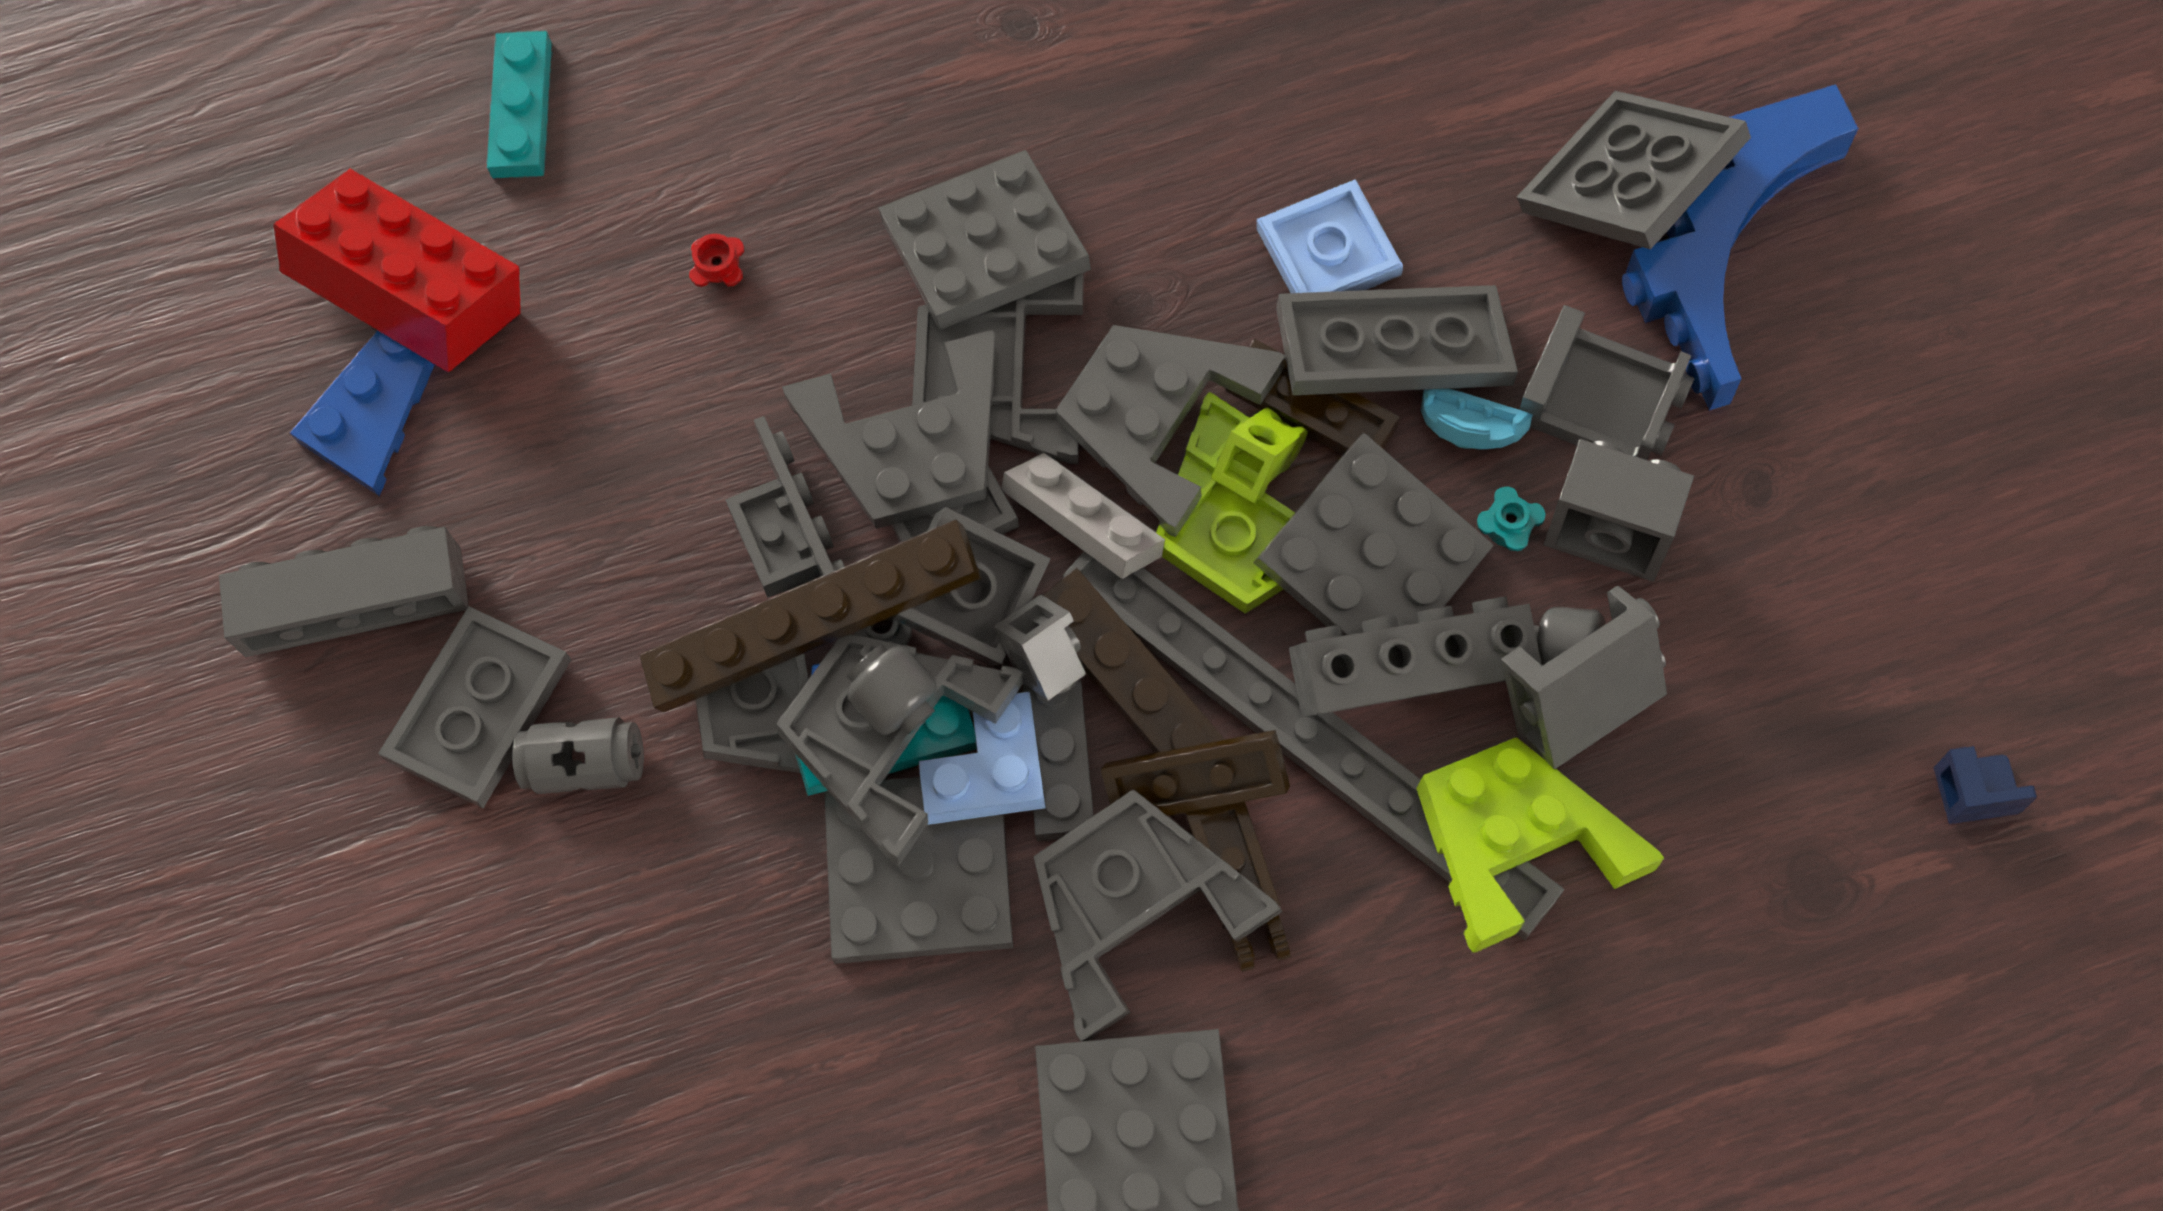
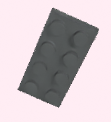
(1395, 340)

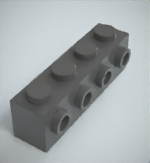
(343, 591)
(1409, 659)

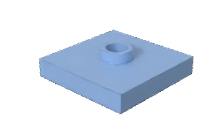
(1330, 243)

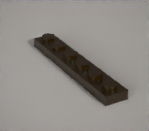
(810, 616)

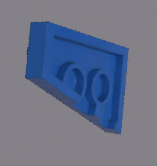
(365, 410)

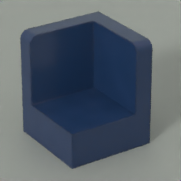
(1979, 786)

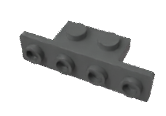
(776, 526)

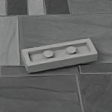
(1083, 515)

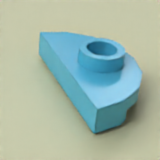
(1472, 420)

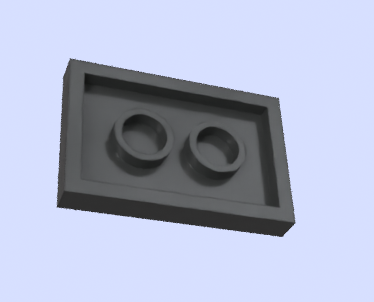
(473, 705)

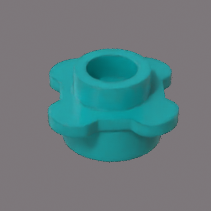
(1506, 534)

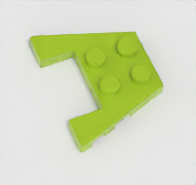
(1224, 527)
(1509, 810)

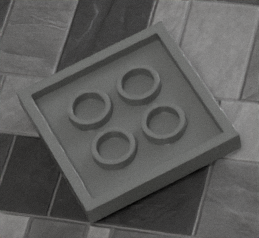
(1634, 168)
(984, 239)
(1372, 544)
(938, 901)
(1136, 1124)

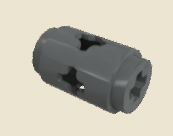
(546, 764)

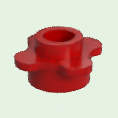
(716, 247)

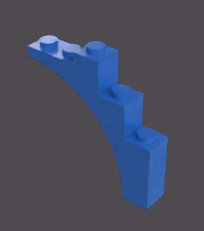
(1687, 272)

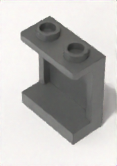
(1604, 390)
(1590, 685)

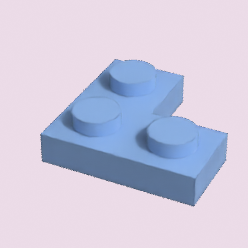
(996, 779)

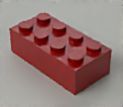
(398, 269)

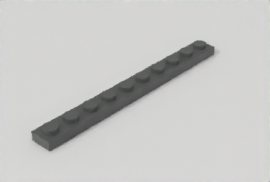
(1317, 743)

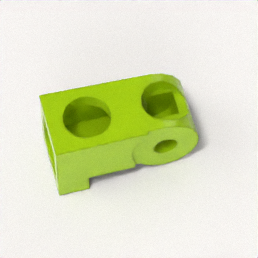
(1258, 454)

